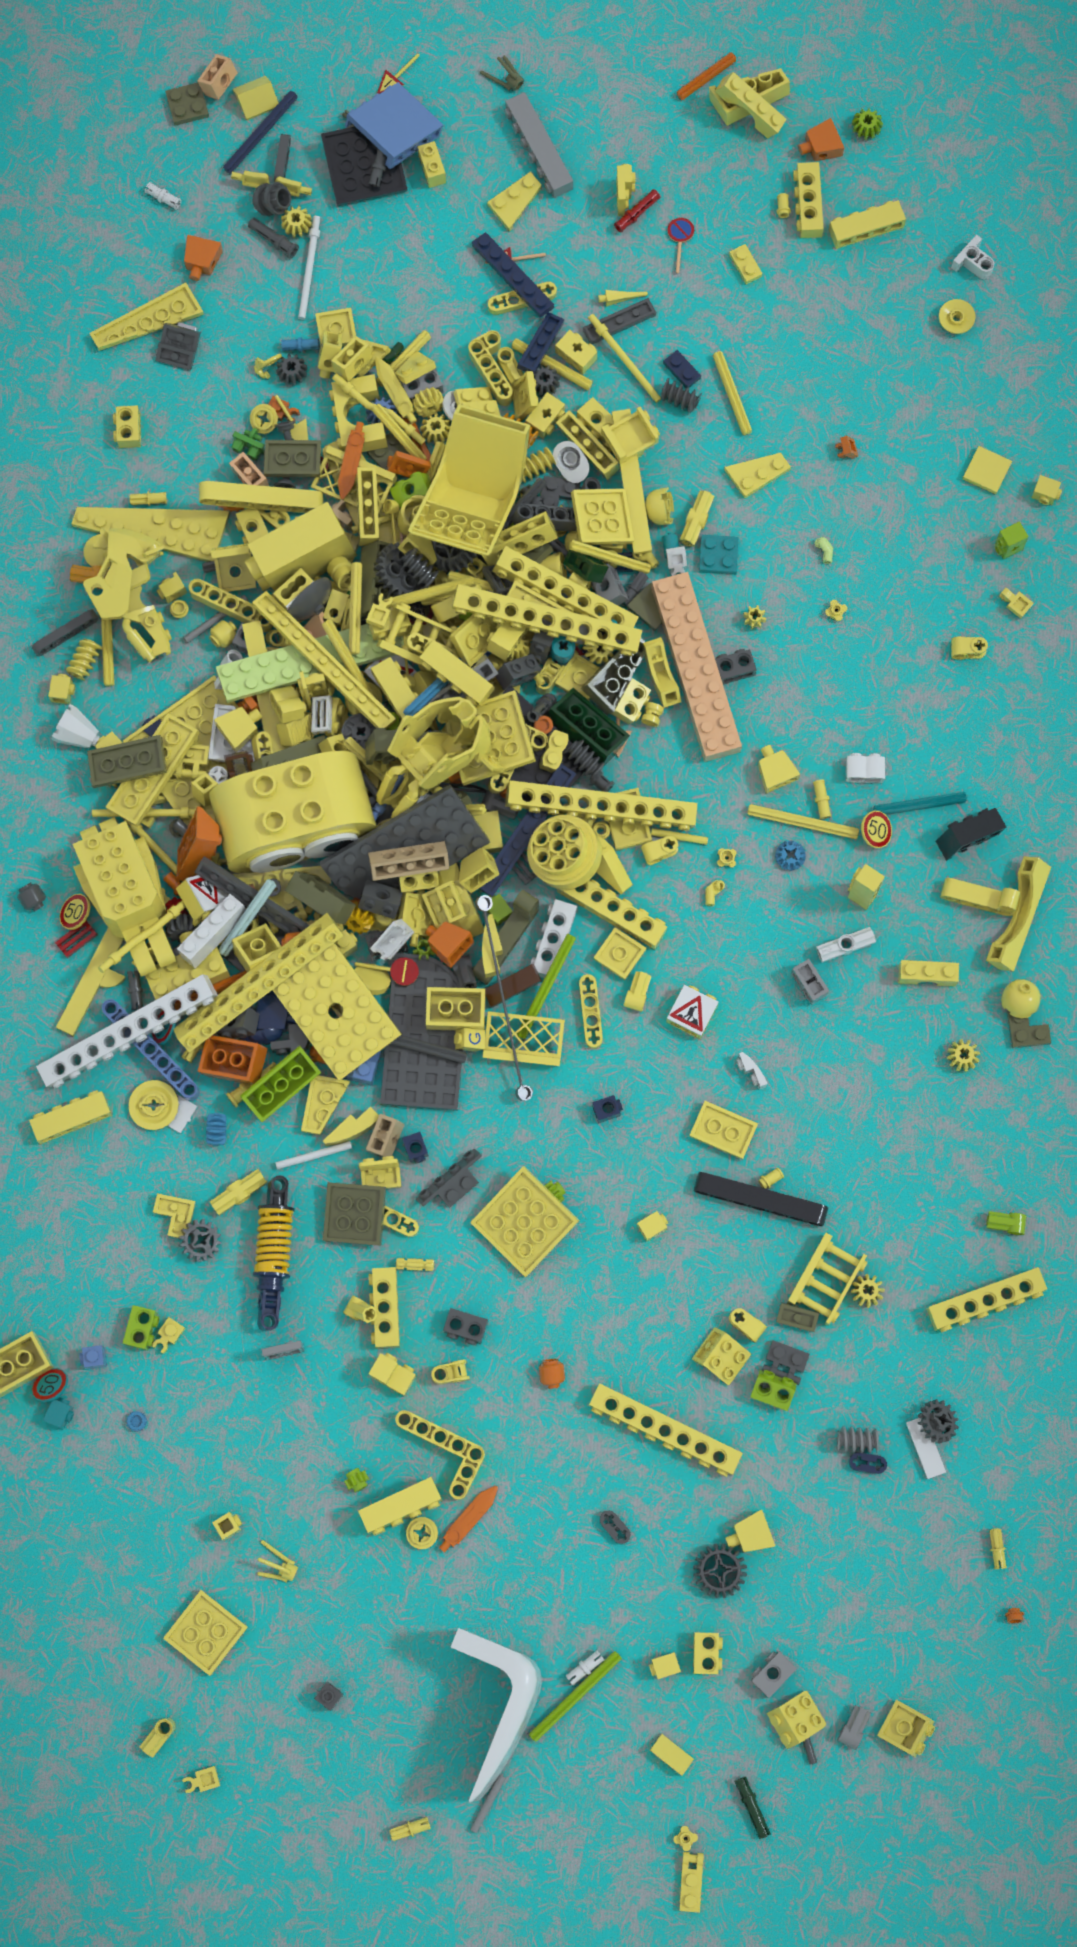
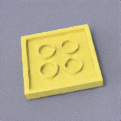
(602, 516)
(205, 1632)

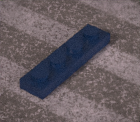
(540, 343)

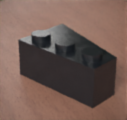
(970, 832)

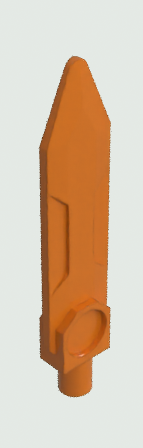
(351, 460)
(469, 1518)

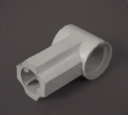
(852, 1731)

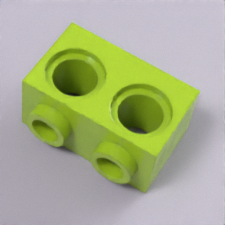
(134, 1327)
(771, 1395)

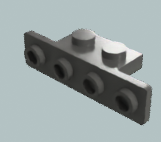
(453, 1183)

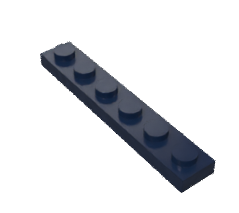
(513, 275)

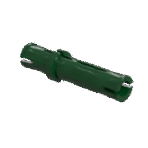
(752, 1807)

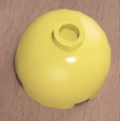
(659, 506)
(1021, 998)

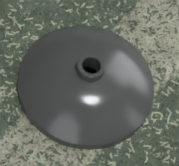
(311, 600)

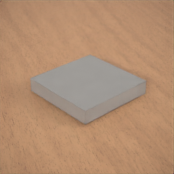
(283, 1350)

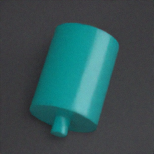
(669, 541)

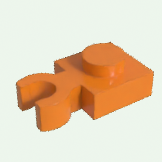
(273, 402)

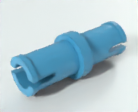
(300, 344)

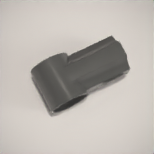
(496, 802)
(464, 973)

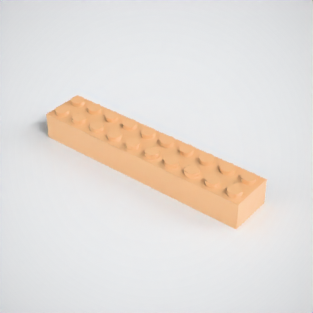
(696, 667)

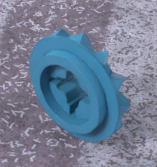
(790, 864)

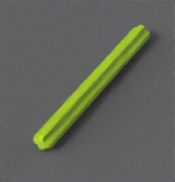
(548, 982)
(575, 1696)

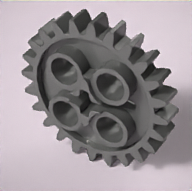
(393, 574)

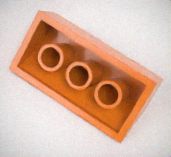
(198, 841)

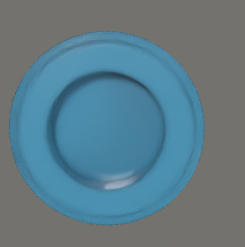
(136, 1421)

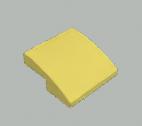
(444, 904)

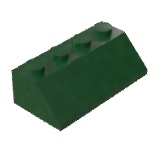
(584, 721)

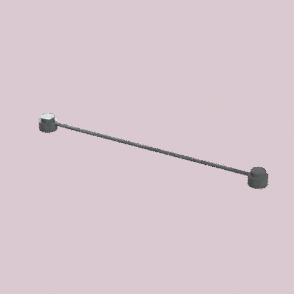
(483, 904)

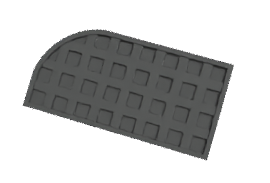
(429, 821)
(411, 1075)

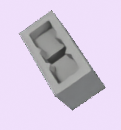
(422, 384)
(810, 981)

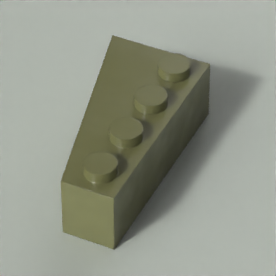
(370, 586)
(292, 753)

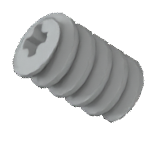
(857, 1439)

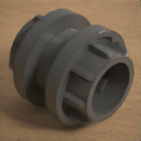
(271, 199)

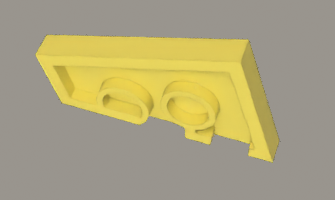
(513, 200)
(321, 1103)

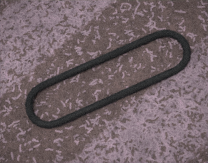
(481, 790)

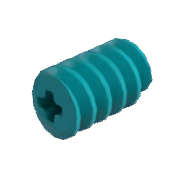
(562, 656)

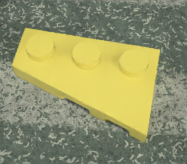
(757, 473)

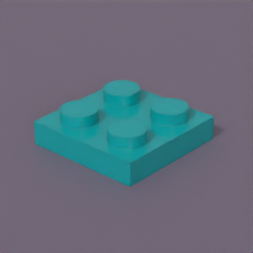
(718, 554)

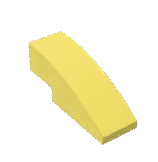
(488, 962)
(352, 1128)

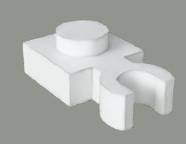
(676, 559)

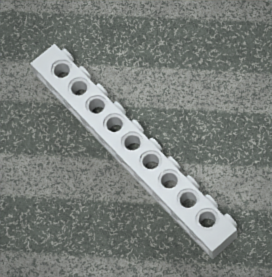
(49, 1068)

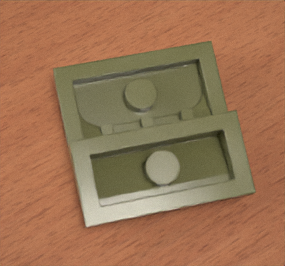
(645, 608)

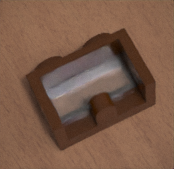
(238, 763)

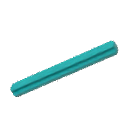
(921, 803)

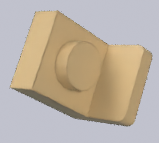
(343, 517)

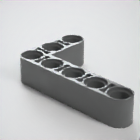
(561, 517)

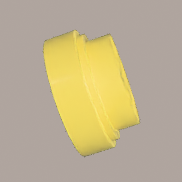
(575, 870)

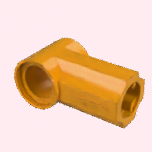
(81, 573)

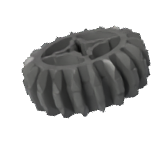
(454, 558)
(736, 1567)

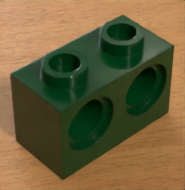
(585, 566)

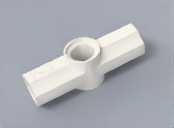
(834, 948)

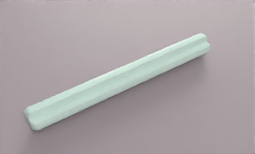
(248, 916)

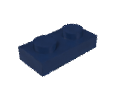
(682, 369)

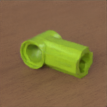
(1012, 1223)

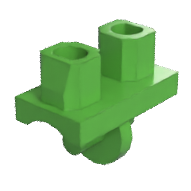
(241, 441)

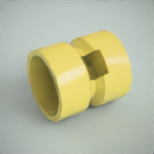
(340, 571)

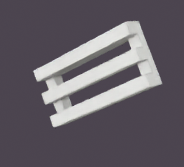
(322, 728)

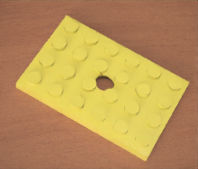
(363, 1025)

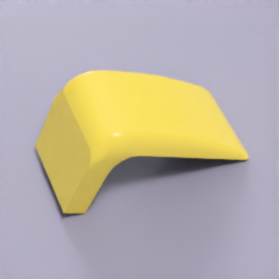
(474, 481)

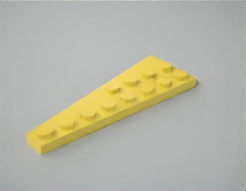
(178, 530)

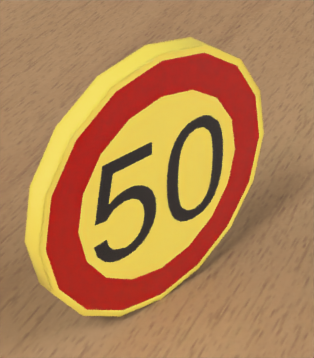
(876, 829)
(74, 911)

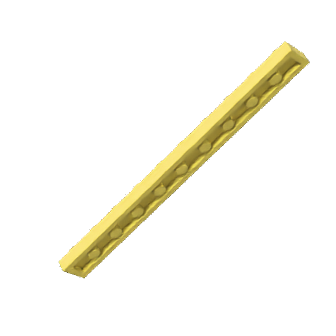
(323, 661)

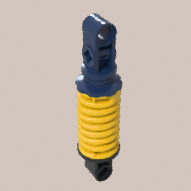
(271, 1251)

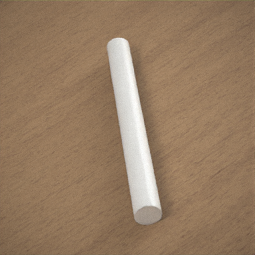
(313, 1155)

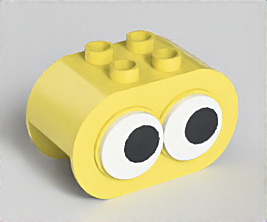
(292, 811)

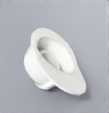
(571, 461)

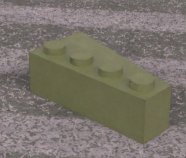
(611, 679)
(378, 744)

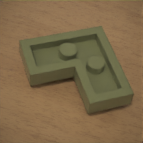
(1024, 1035)

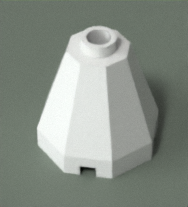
(75, 729)

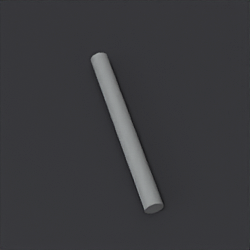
(209, 623)

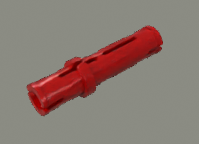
(632, 214)

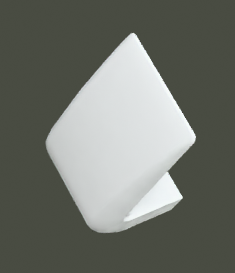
(526, 1687)

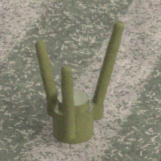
(513, 79)

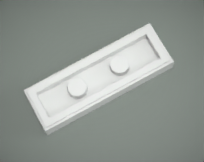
(926, 1450)

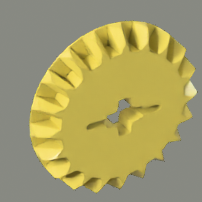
(145, 1095)

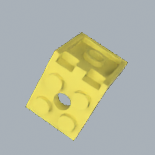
(228, 557)

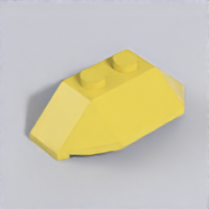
(472, 921)

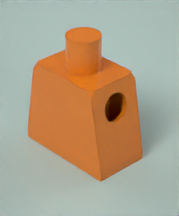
(822, 142)
(201, 256)
(449, 942)

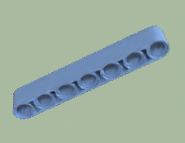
(158, 1055)

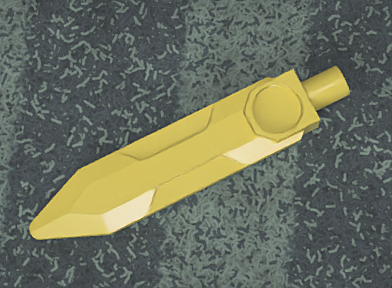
(395, 390)

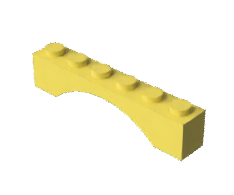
(1031, 882)

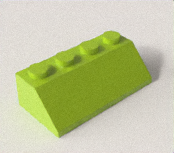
(280, 1084)

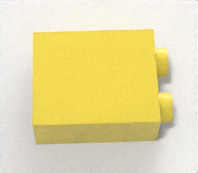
(302, 543)

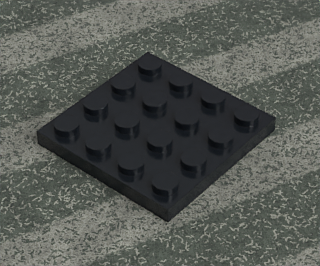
(350, 163)

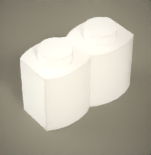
(865, 768)

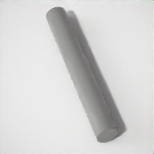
(487, 1804)

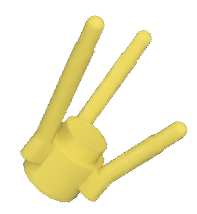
(286, 1570)

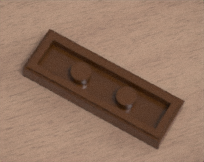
(513, 985)

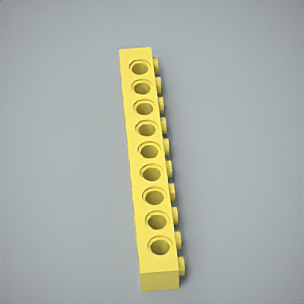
(631, 635)
(686, 810)
(258, 982)

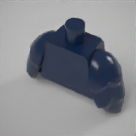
(272, 1020)

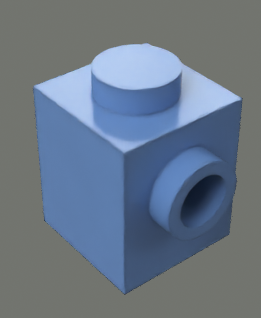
(93, 1357)

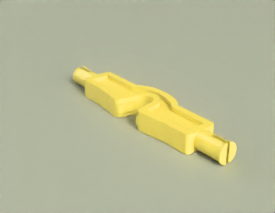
(254, 179)

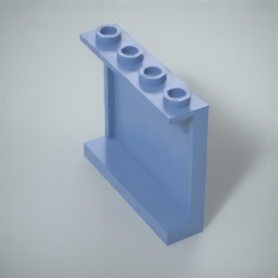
(395, 123)

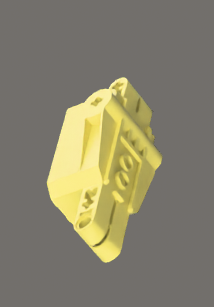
(124, 888)

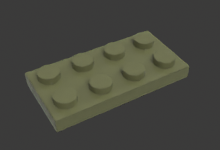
(127, 761)

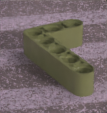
(524, 912)

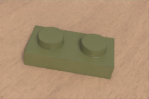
(797, 1317)

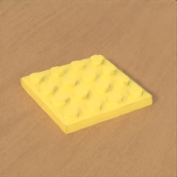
(508, 737)
(524, 1221)

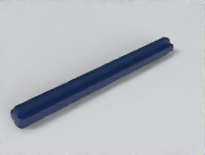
(260, 132)

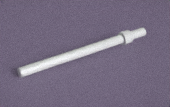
(314, 234)

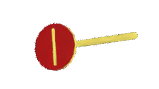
(403, 970)

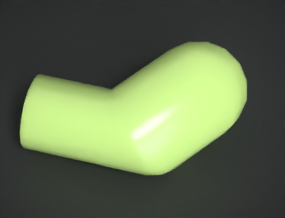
(825, 545)

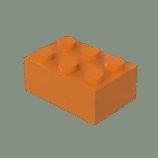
(232, 1060)

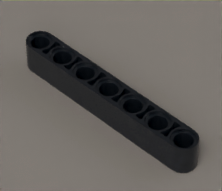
(761, 1199)

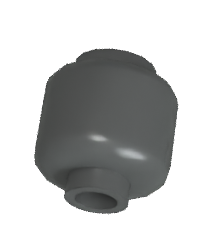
(31, 897)

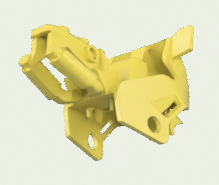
(123, 588)
(424, 759)

